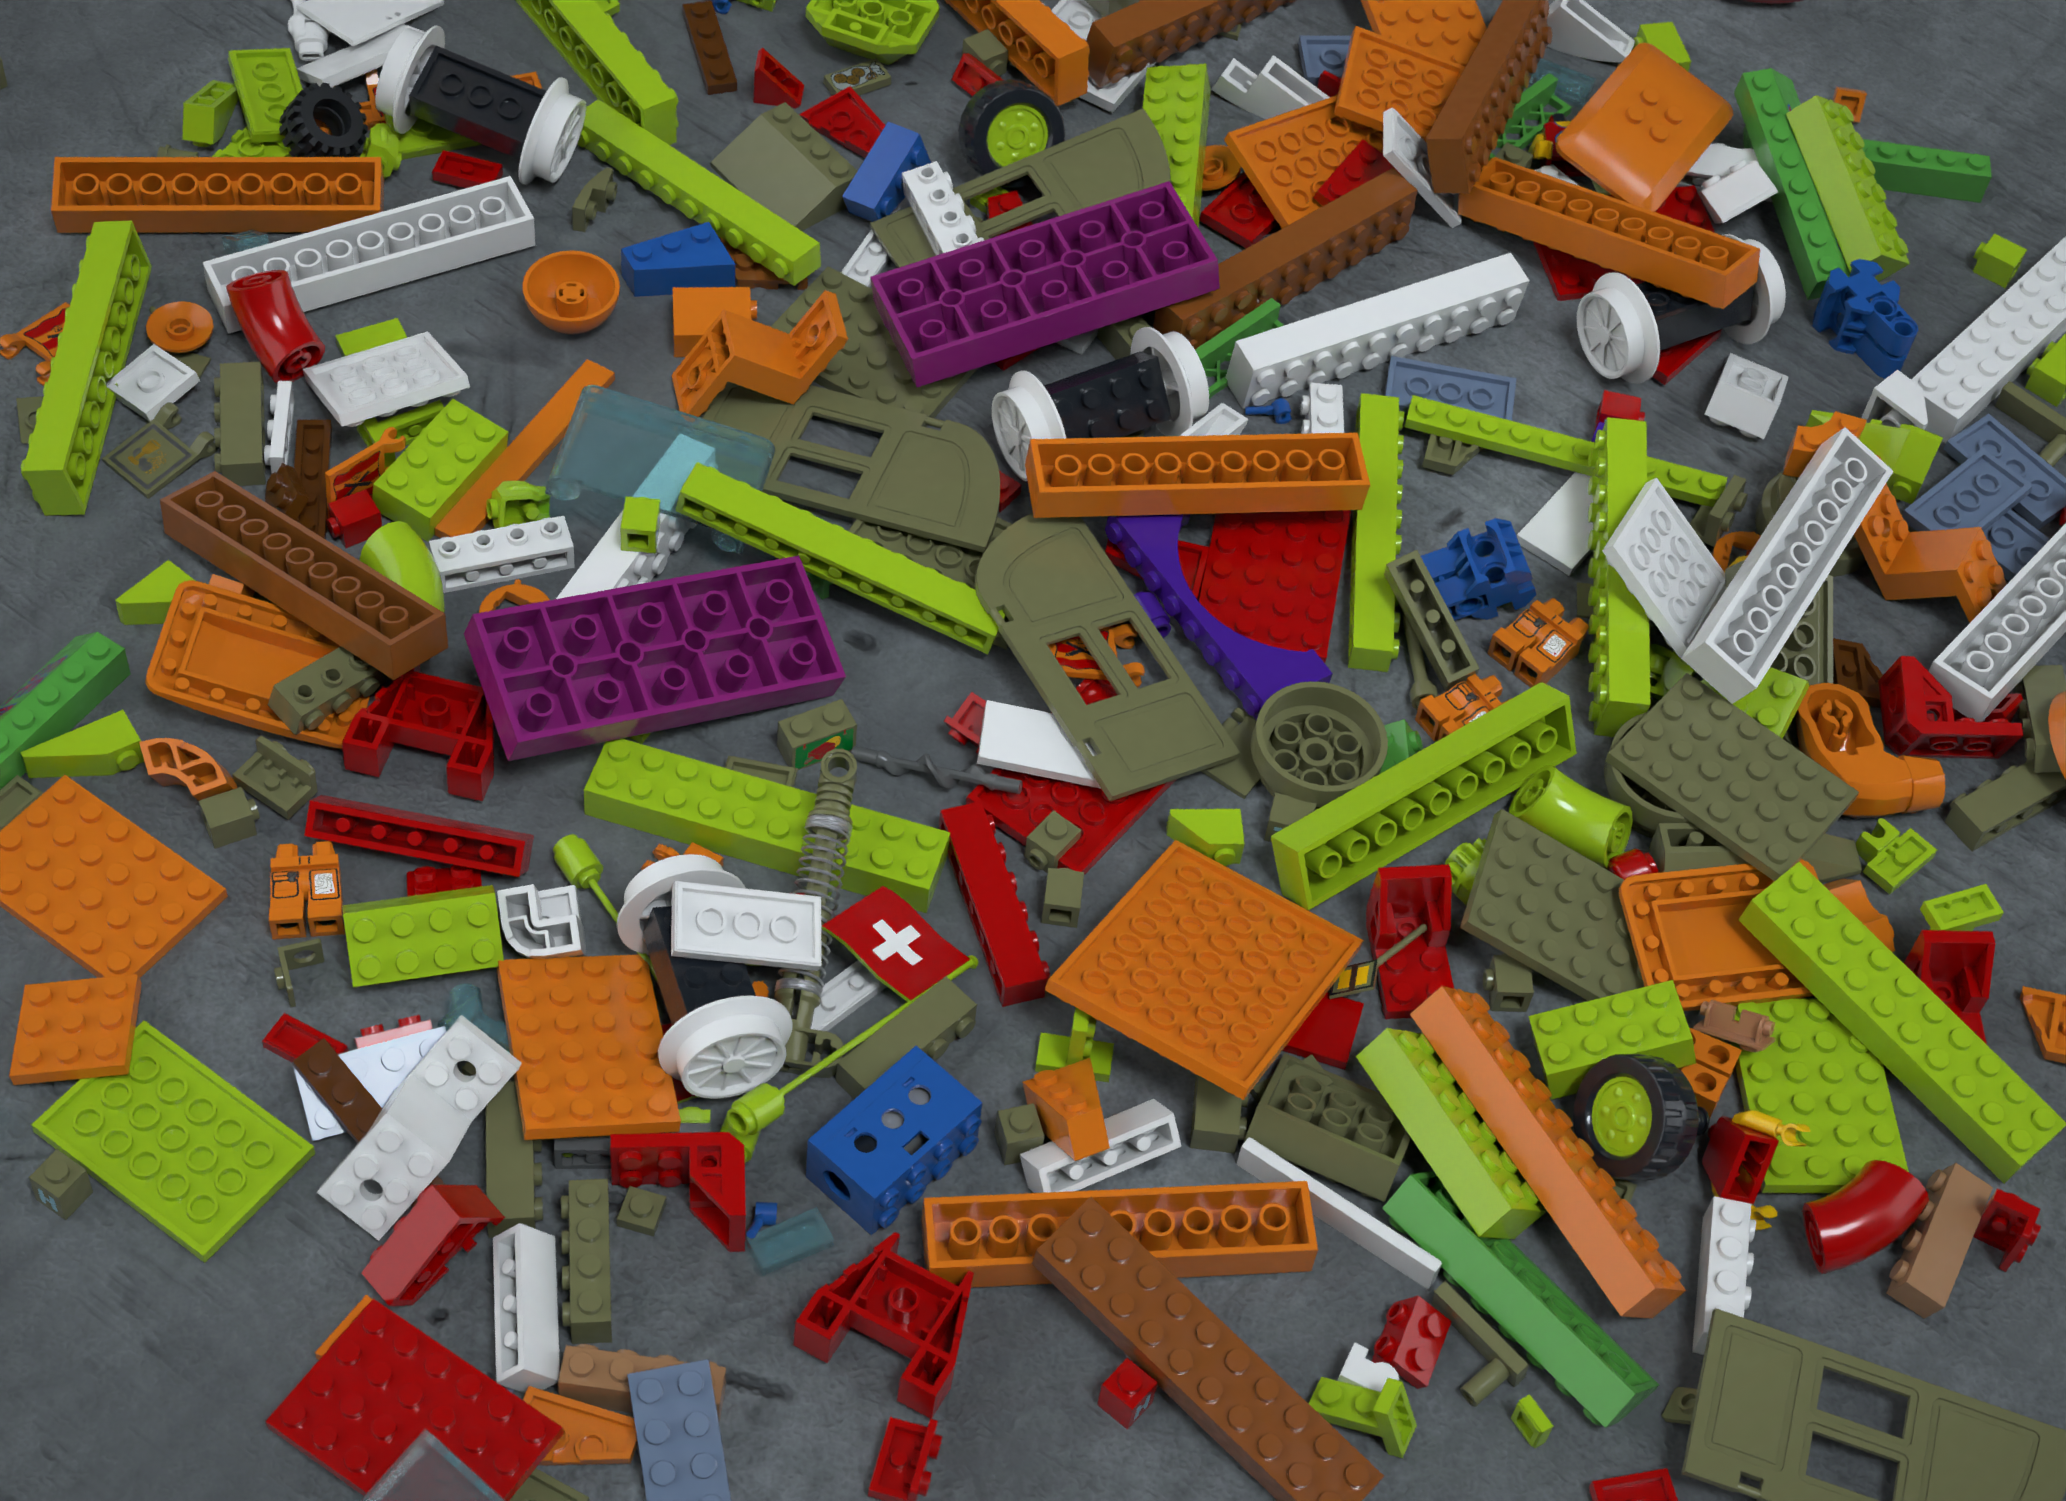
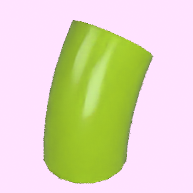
(406, 560)
(1573, 815)

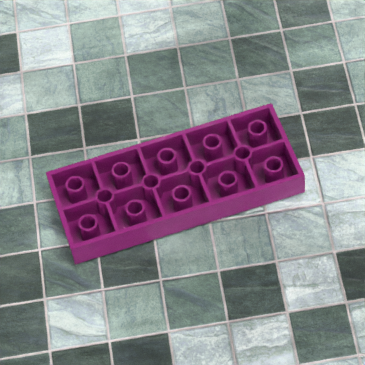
(1044, 283)
(652, 656)

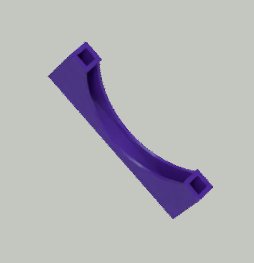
(1246, 666)

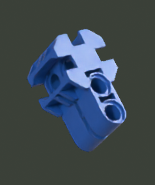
(1871, 328)
(1468, 577)

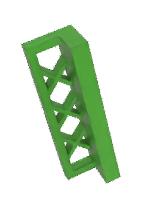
(1531, 108)
(1222, 345)

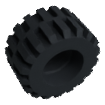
(334, 110)

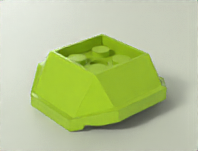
(874, 26)

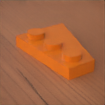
(590, 1432)

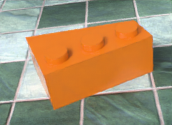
(1069, 1108)

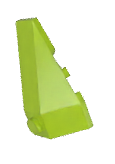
(1903, 449)

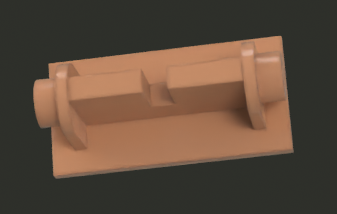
(1748, 1032)

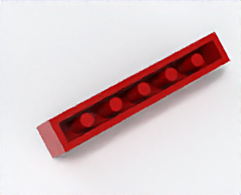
(419, 835)
(993, 904)

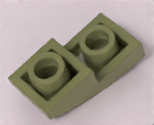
(594, 198)

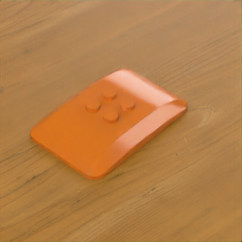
(1644, 128)
(227, 654)
(1691, 934)

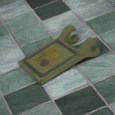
(155, 455)

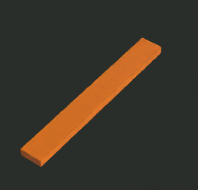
(524, 452)

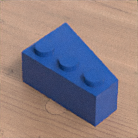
(879, 182)
(677, 260)

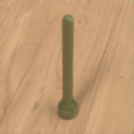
(1422, 686)

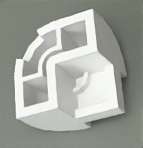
(542, 922)

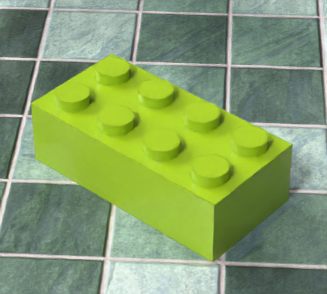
(438, 468)
(422, 935)
(1628, 1022)

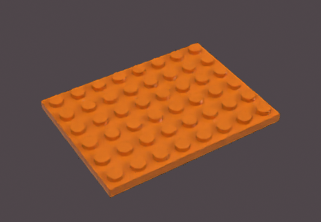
(1205, 968)

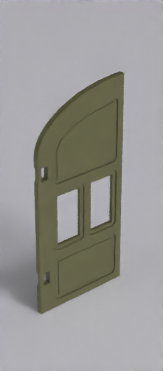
(1070, 176)
(914, 482)
(1063, 586)
(1761, 1409)

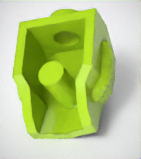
(385, 145)
(517, 503)

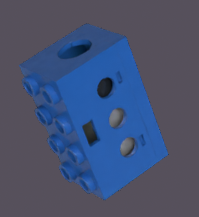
(894, 1140)

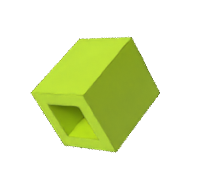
(1998, 260)
(640, 524)

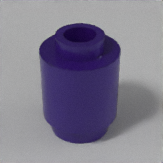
(1155, 612)

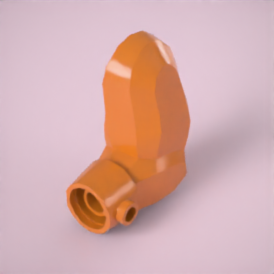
(1840, 736)

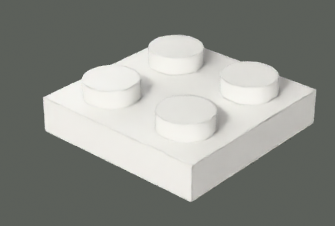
(152, 382)

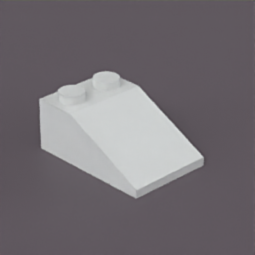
(1746, 396)

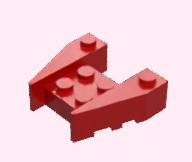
(429, 716)
(899, 1308)

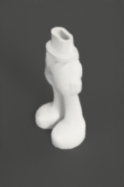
(308, 35)

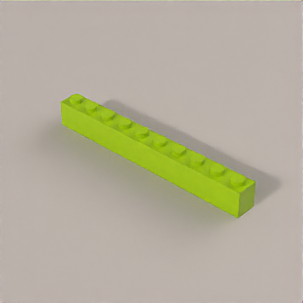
(699, 193)
(1375, 537)
(837, 556)

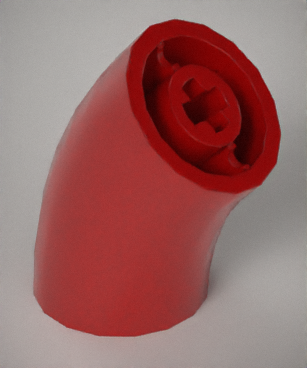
(275, 324)
(1862, 1215)

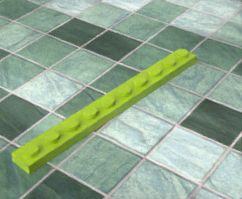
(1550, 447)

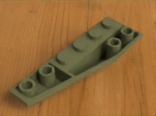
(1689, 847)

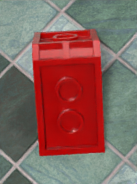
(1911, 691)
(1396, 907)
(1956, 970)
(705, 1160)

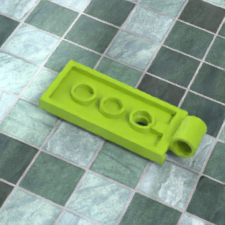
(1770, 704)

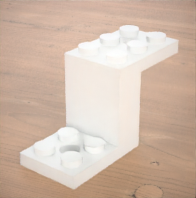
(419, 1128)

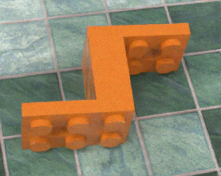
(760, 356)
(1928, 561)

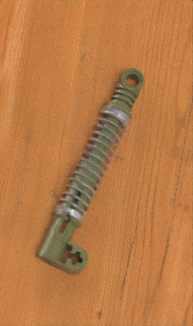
(830, 825)

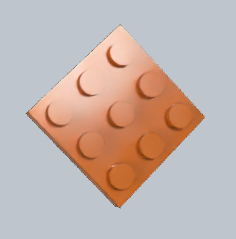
(76, 1029)

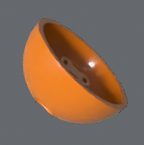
(571, 291)

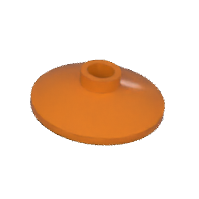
(1219, 167)
(179, 327)

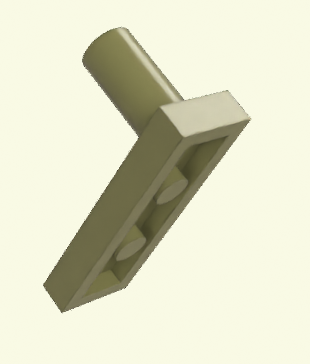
(2037, 418)
(1502, 1358)

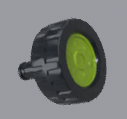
(1007, 125)
(1638, 1116)

